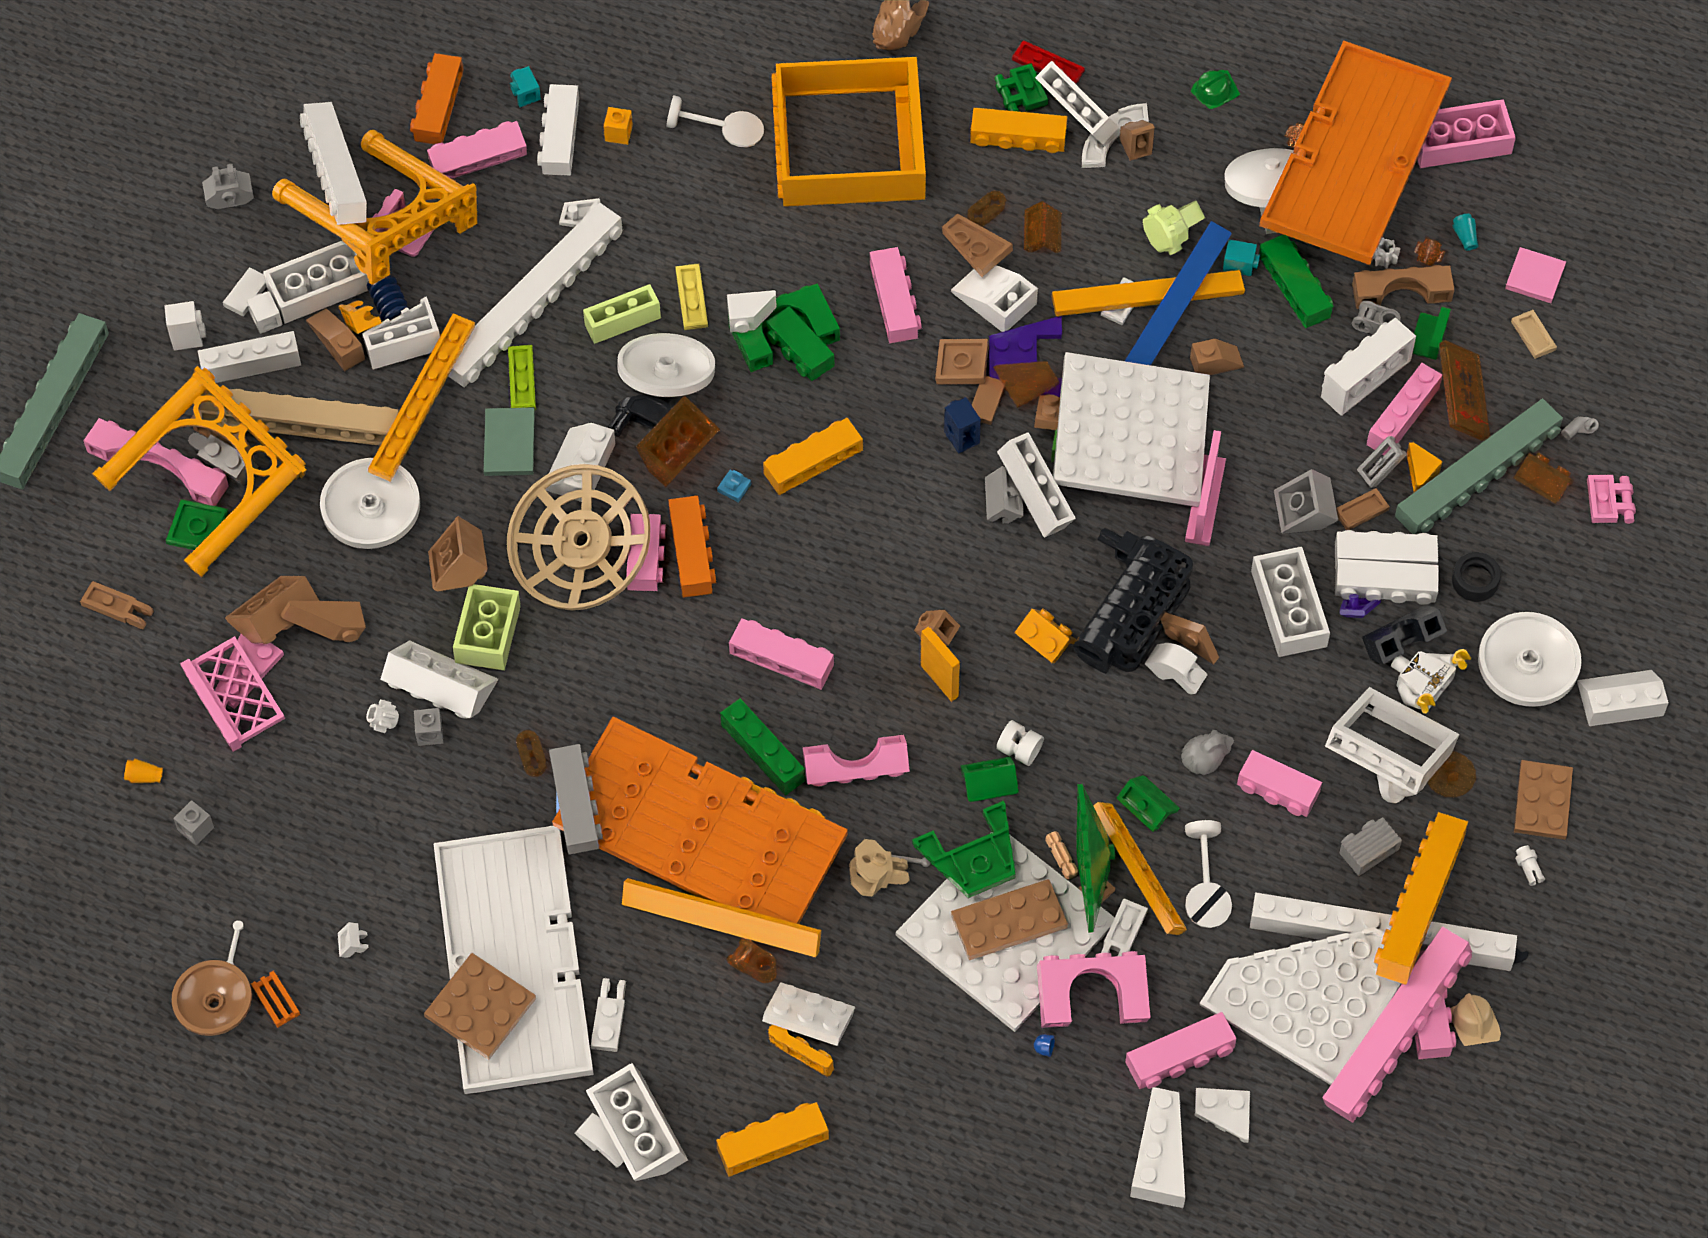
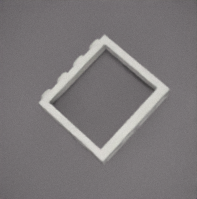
(1382, 760)

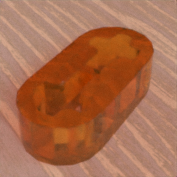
(989, 211)
(536, 751)

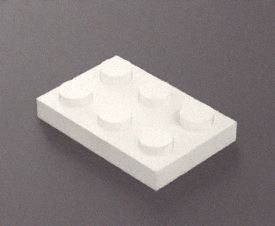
(808, 1014)

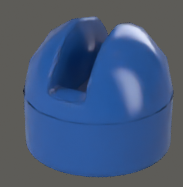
(1044, 1044)

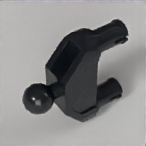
(641, 409)

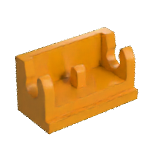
(358, 319)

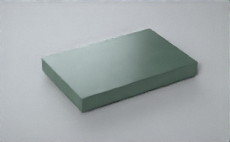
(509, 441)

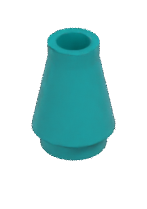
(1465, 229)

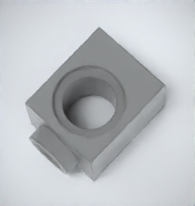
(428, 726)
(193, 822)

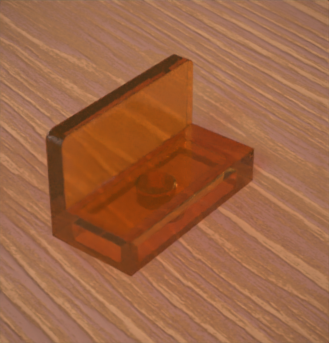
(1042, 228)

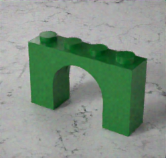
(809, 306)

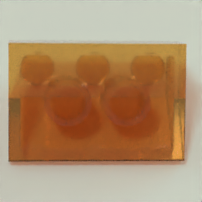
(676, 440)

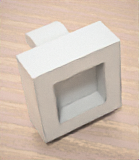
(349, 940)

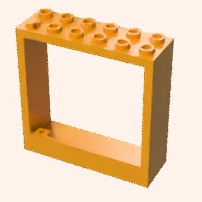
(845, 78)

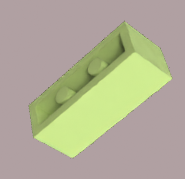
(622, 314)

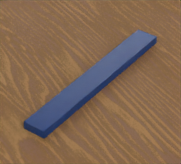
(1179, 295)

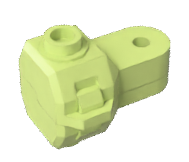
(1169, 226)

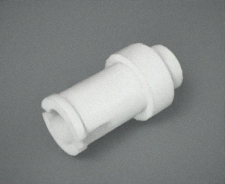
(1527, 859)

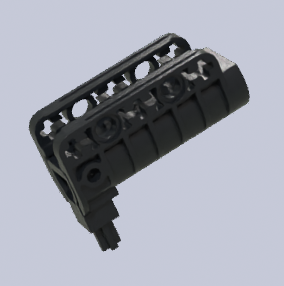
(1134, 602)

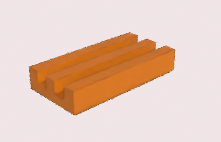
(265, 982)

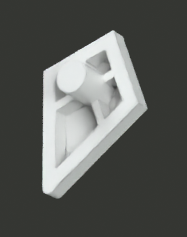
(575, 211)

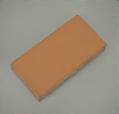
(988, 399)
(1362, 509)

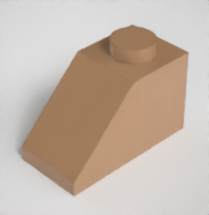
(1137, 138)
(1215, 357)

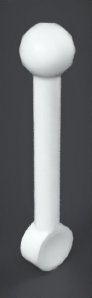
(238, 926)

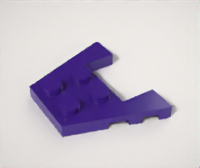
(1020, 346)

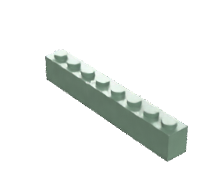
(51, 399)
(1479, 467)

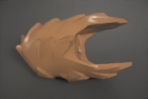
(897, 23)

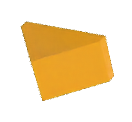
(1422, 466)

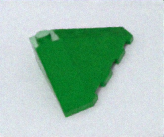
(1092, 856)

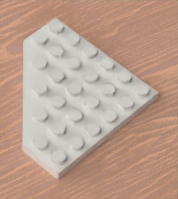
(1307, 998)

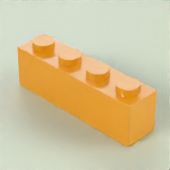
(1018, 130)
(812, 456)
(772, 1138)

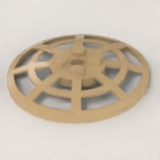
(570, 528)

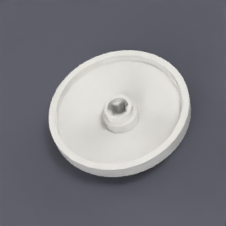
(1255, 175)
(666, 365)
(367, 508)
(1529, 659)

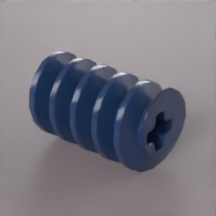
(387, 298)

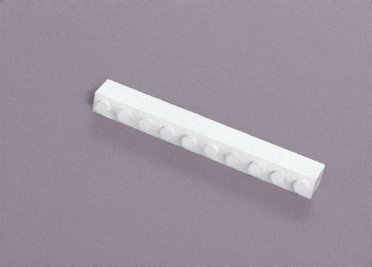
(536, 291)
(1324, 920)

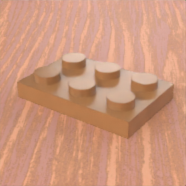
(1543, 799)

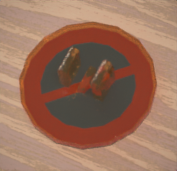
(1454, 776)

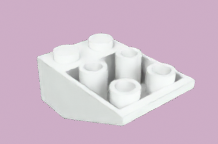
(997, 296)

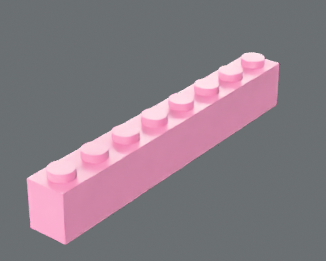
(1397, 1025)

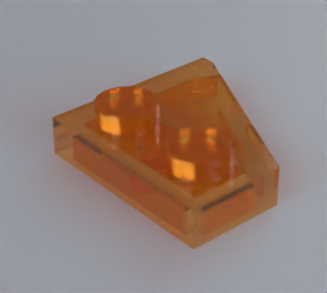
(1026, 380)

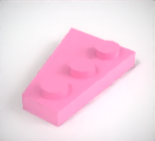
(262, 658)

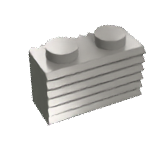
(1369, 846)

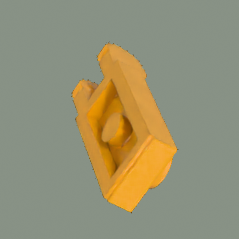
(801, 1050)

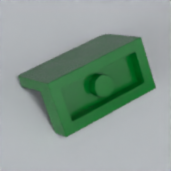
(1430, 333)
(990, 779)
(1147, 802)

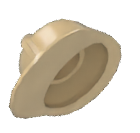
(1475, 1021)

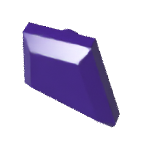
(1357, 607)

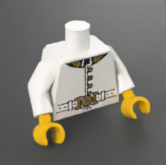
(1427, 676)

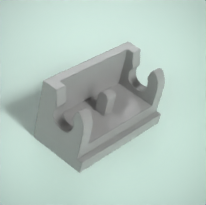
(1002, 497)

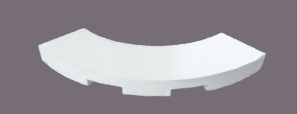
(1095, 152)

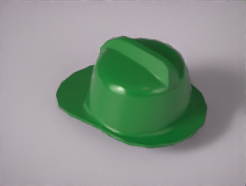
(1215, 88)

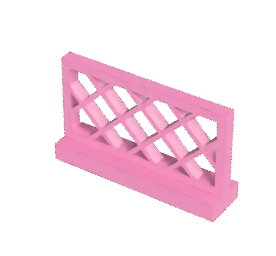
(1203, 517)
(217, 708)

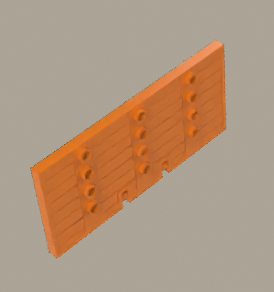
(1358, 155)
(702, 830)

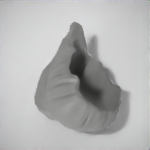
(1206, 752)

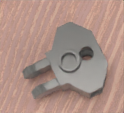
(227, 188)

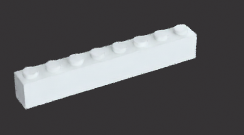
(333, 163)

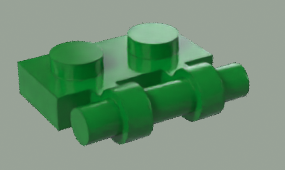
(1027, 86)

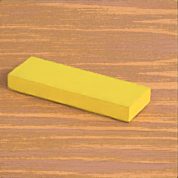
(691, 296)

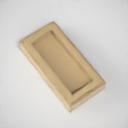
(1533, 334)

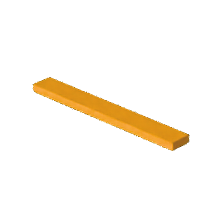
(1140, 293)
(421, 397)
(721, 917)

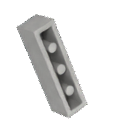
(574, 798)

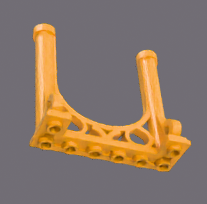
(373, 248)
(166, 420)

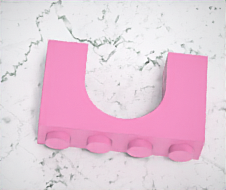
(1124, 971)

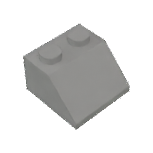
(1306, 503)

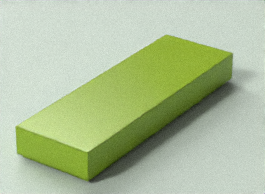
(521, 376)

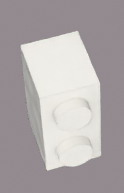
(184, 325)

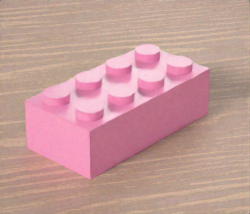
(1468, 134)

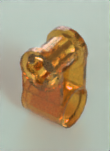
(750, 957)

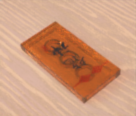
(1464, 390)

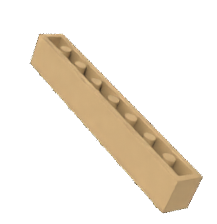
(310, 417)

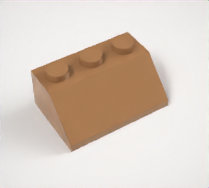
(458, 557)
(261, 617)

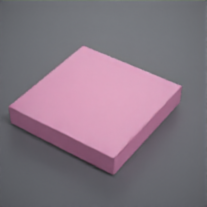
(1535, 275)

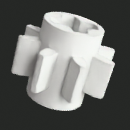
(1386, 253)
(382, 716)

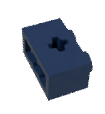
(962, 425)

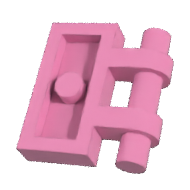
(1602, 499)

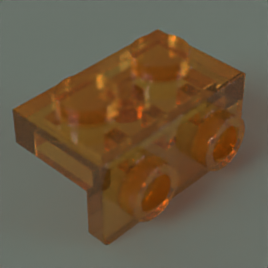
(1543, 478)

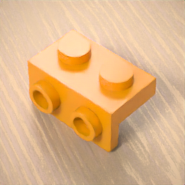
(1044, 634)

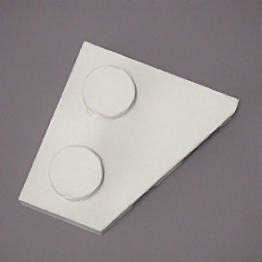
(1225, 1110)

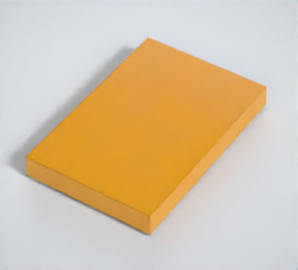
(940, 663)

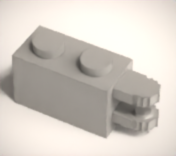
(220, 456)

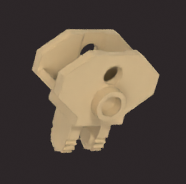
(876, 868)

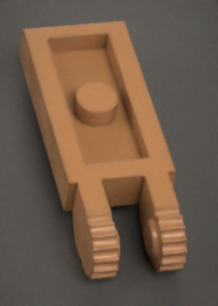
(115, 604)

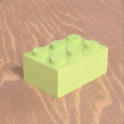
(486, 627)

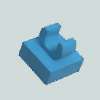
(734, 485)

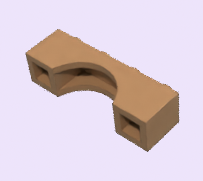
(1432, 283)

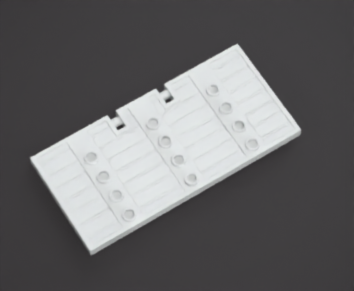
(499, 906)

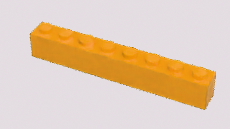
(1421, 898)

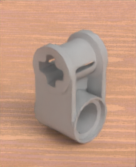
(1374, 317)

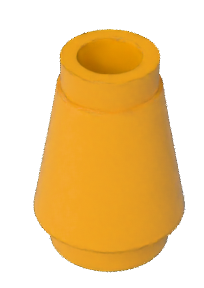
(142, 772)

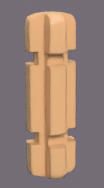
(1061, 855)

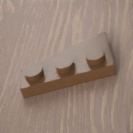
(976, 243)

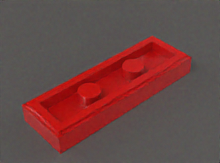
(1040, 58)

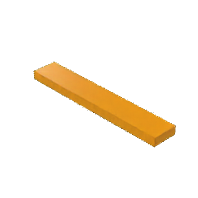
(1140, 869)

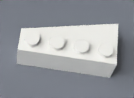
(1160, 1157)

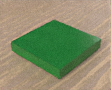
(194, 523)

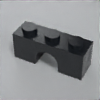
(1416, 626)

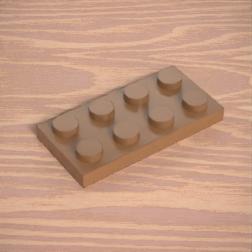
(1009, 919)

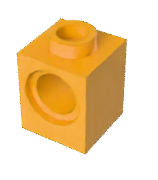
(618, 125)

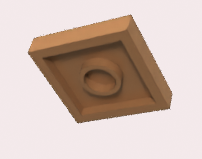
(962, 361)

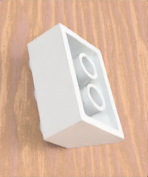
(582, 445)
(1623, 697)

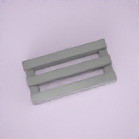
(1395, 448)

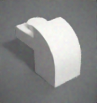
(1176, 662)

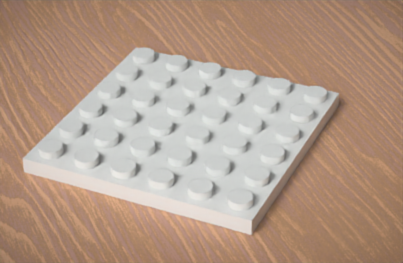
(1131, 429)
(1007, 978)

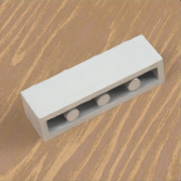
(1077, 102)
(559, 129)
(251, 357)
(1036, 484)
(1387, 547)
(1387, 581)

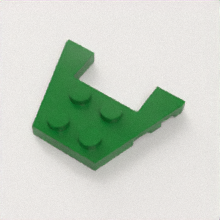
(979, 863)

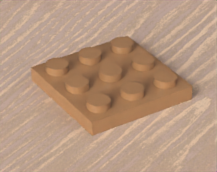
(480, 1006)

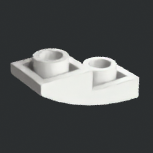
(596, 1136)

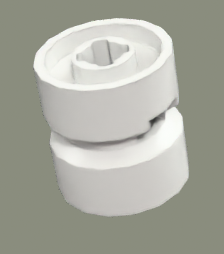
(1028, 746)

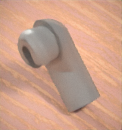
(1580, 425)

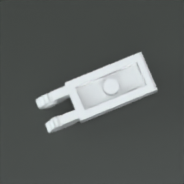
(1124, 927)
(608, 1018)

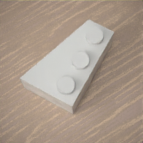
(402, 338)

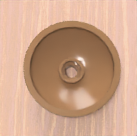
(209, 983)

